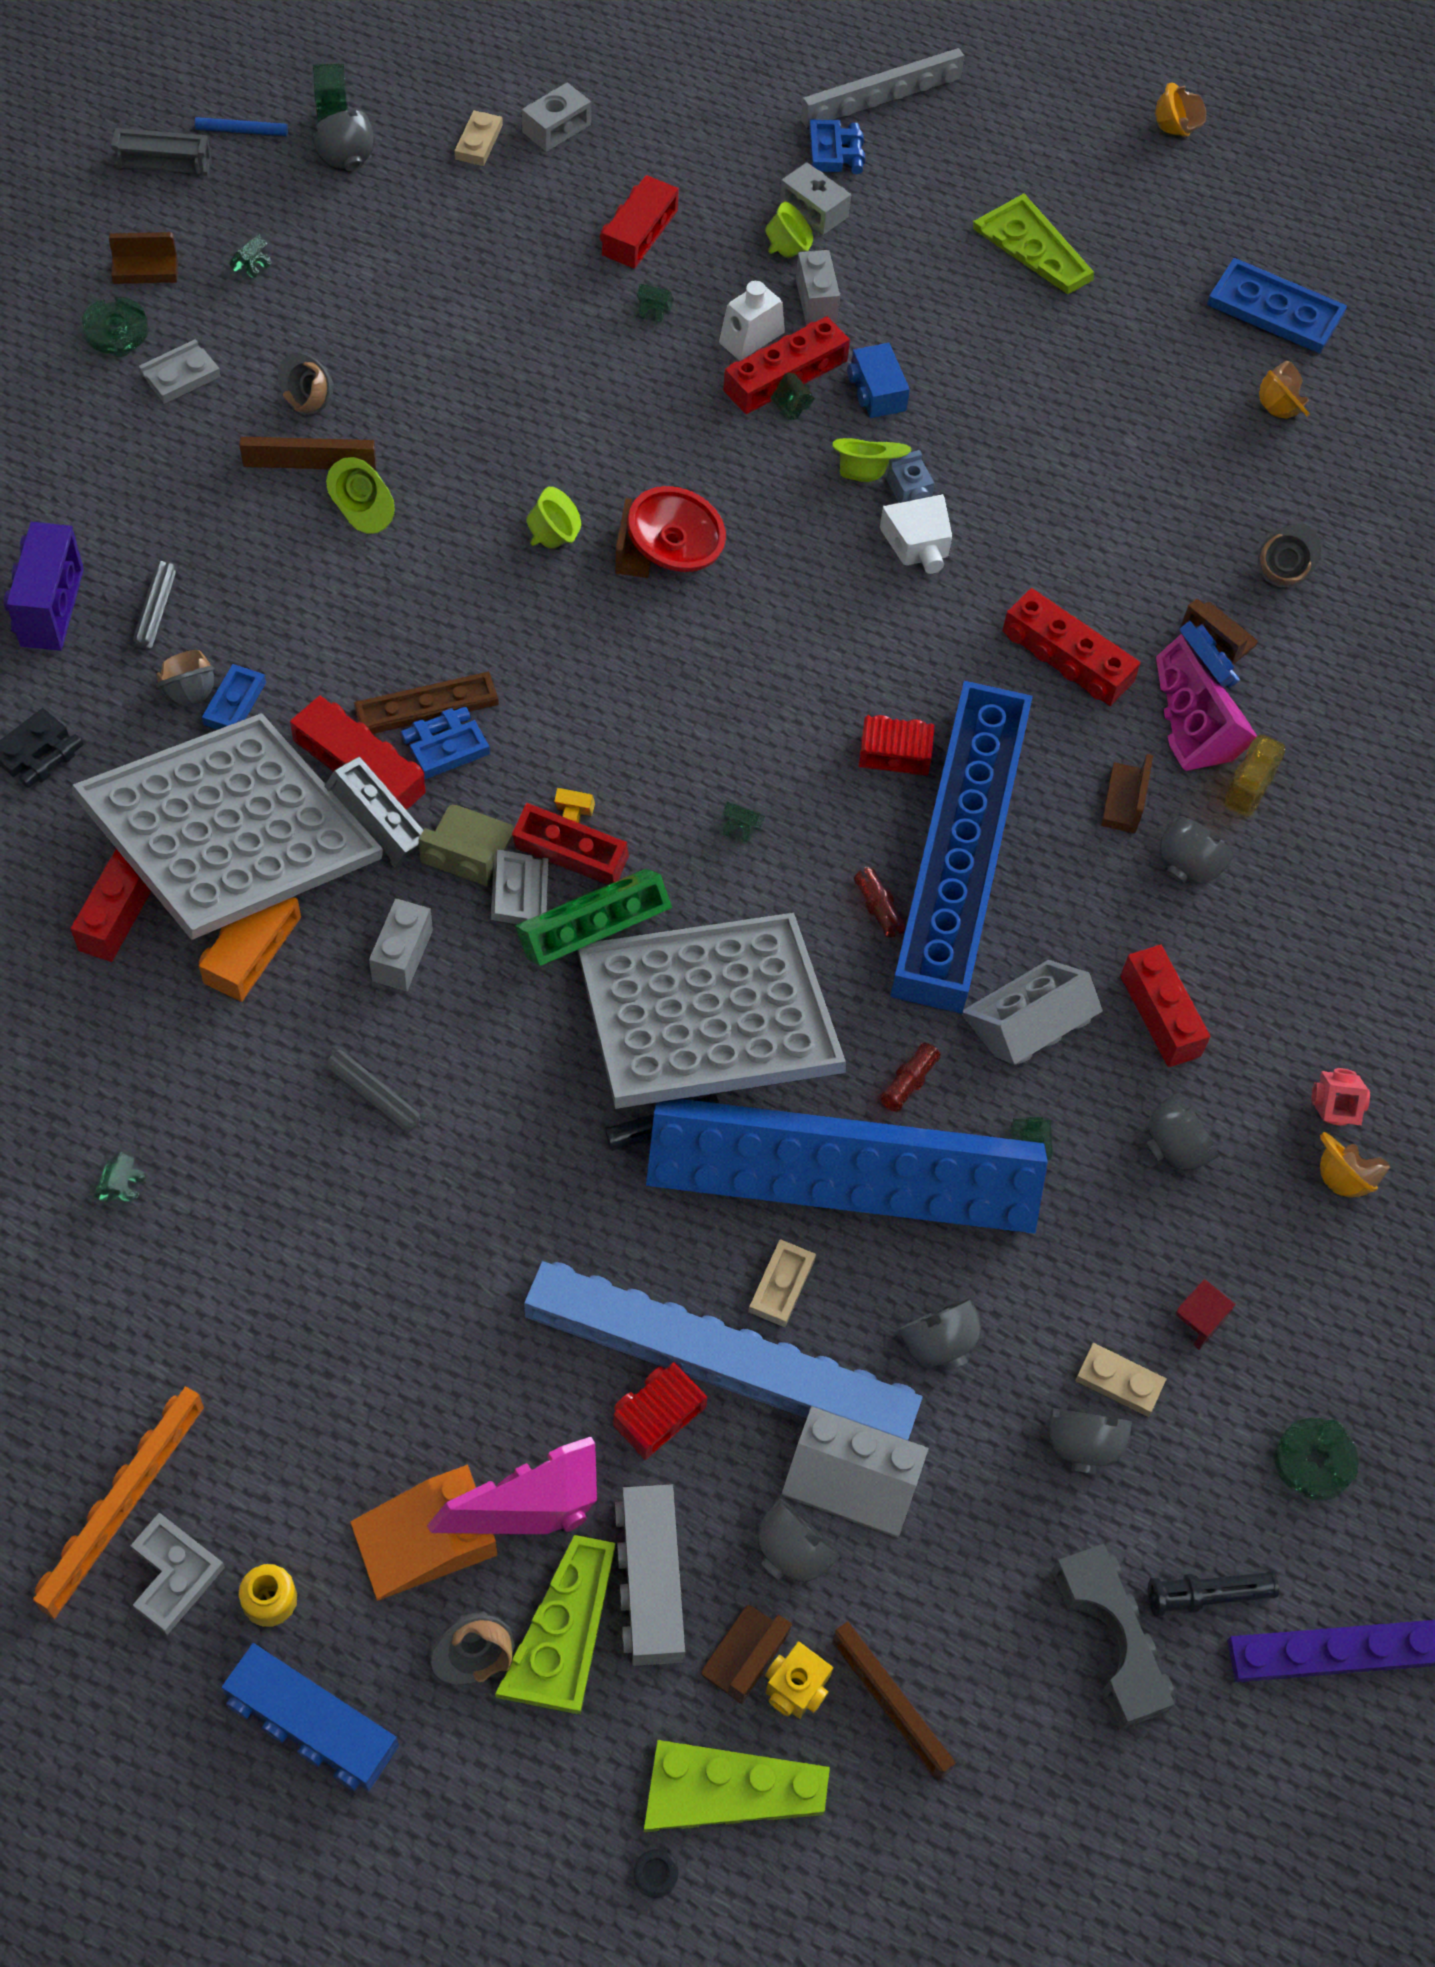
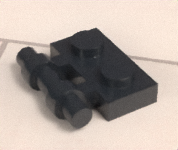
(33, 739)

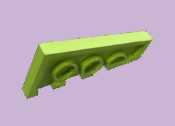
(1035, 242)

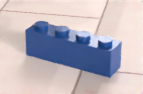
(309, 1717)

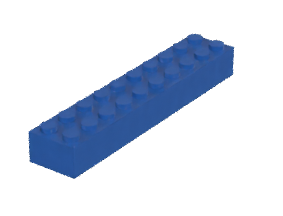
(962, 848)
(847, 1164)

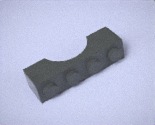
(1093, 1585)

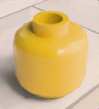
(262, 1583)

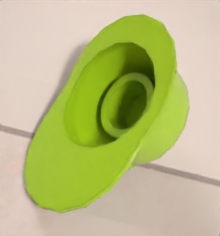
(789, 232)
(865, 459)
(360, 495)
(553, 519)

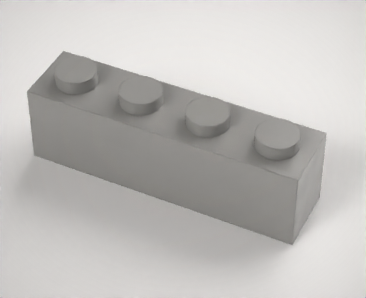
(652, 1575)

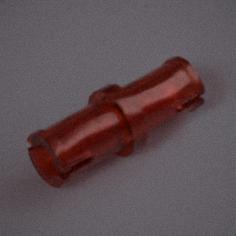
(879, 902)
(910, 1077)

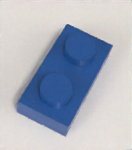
(234, 697)

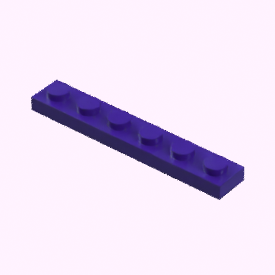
(1332, 1651)

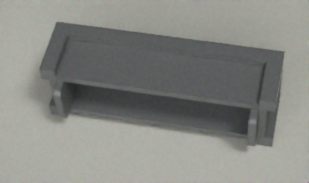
(161, 151)
(376, 809)

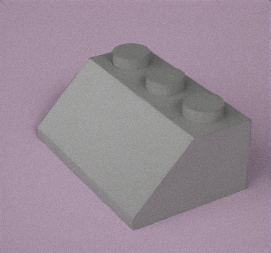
(1034, 1011)
(854, 1472)

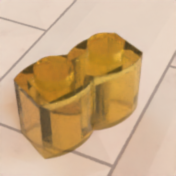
(1254, 775)

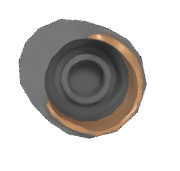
(305, 383)
(1289, 555)
(186, 678)
(473, 1649)

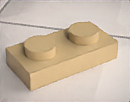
(478, 138)
(782, 1283)
(1121, 1379)

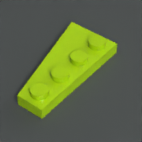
(560, 1643)
(720, 1786)

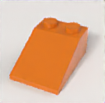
(400, 1547)

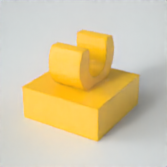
(574, 804)

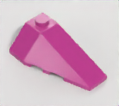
(1203, 716)
(528, 1500)

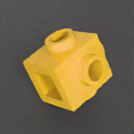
(800, 1667)

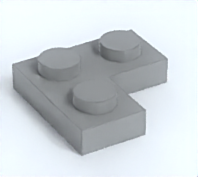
(184, 1572)

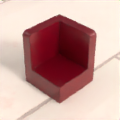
(1205, 1311)

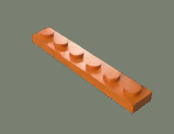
(109, 1514)

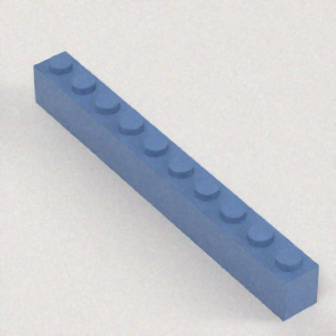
(715, 1352)

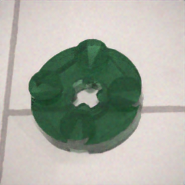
(117, 340)
(1331, 1441)

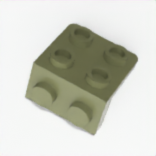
(465, 844)

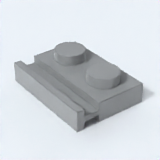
(179, 371)
(518, 887)

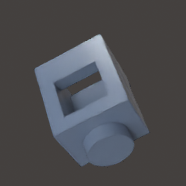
(909, 477)

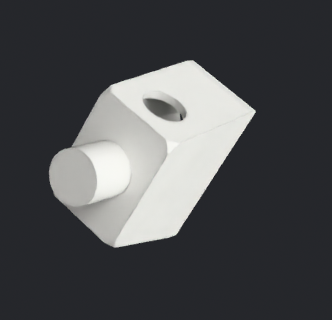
(752, 321)
(919, 531)

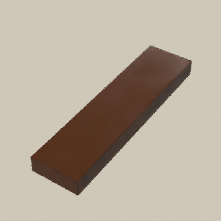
(303, 452)
(426, 702)
(893, 1701)

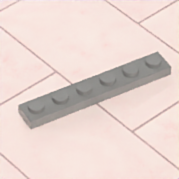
(883, 87)

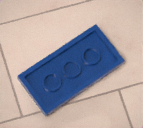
(1277, 305)

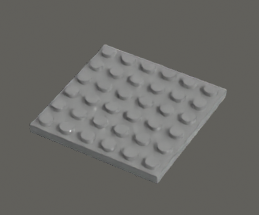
(226, 824)
(708, 1010)

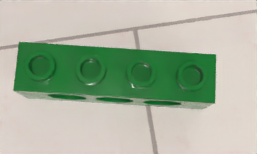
(593, 916)

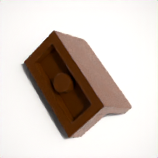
(143, 258)
(628, 558)
(1228, 635)
(1126, 795)
(746, 1652)

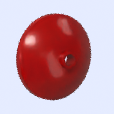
(676, 529)

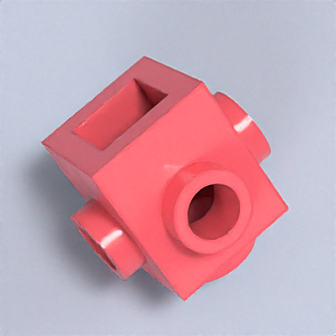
(1348, 1105)

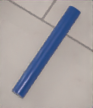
(240, 126)

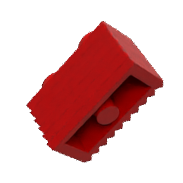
(896, 745)
(658, 1409)

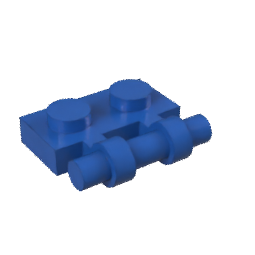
(827, 149)
(1205, 647)
(447, 749)

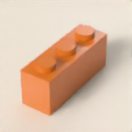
(247, 948)

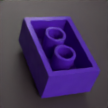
(44, 586)

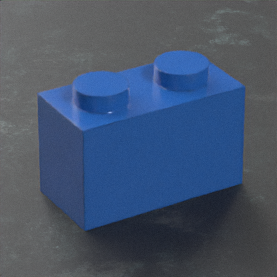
(878, 380)

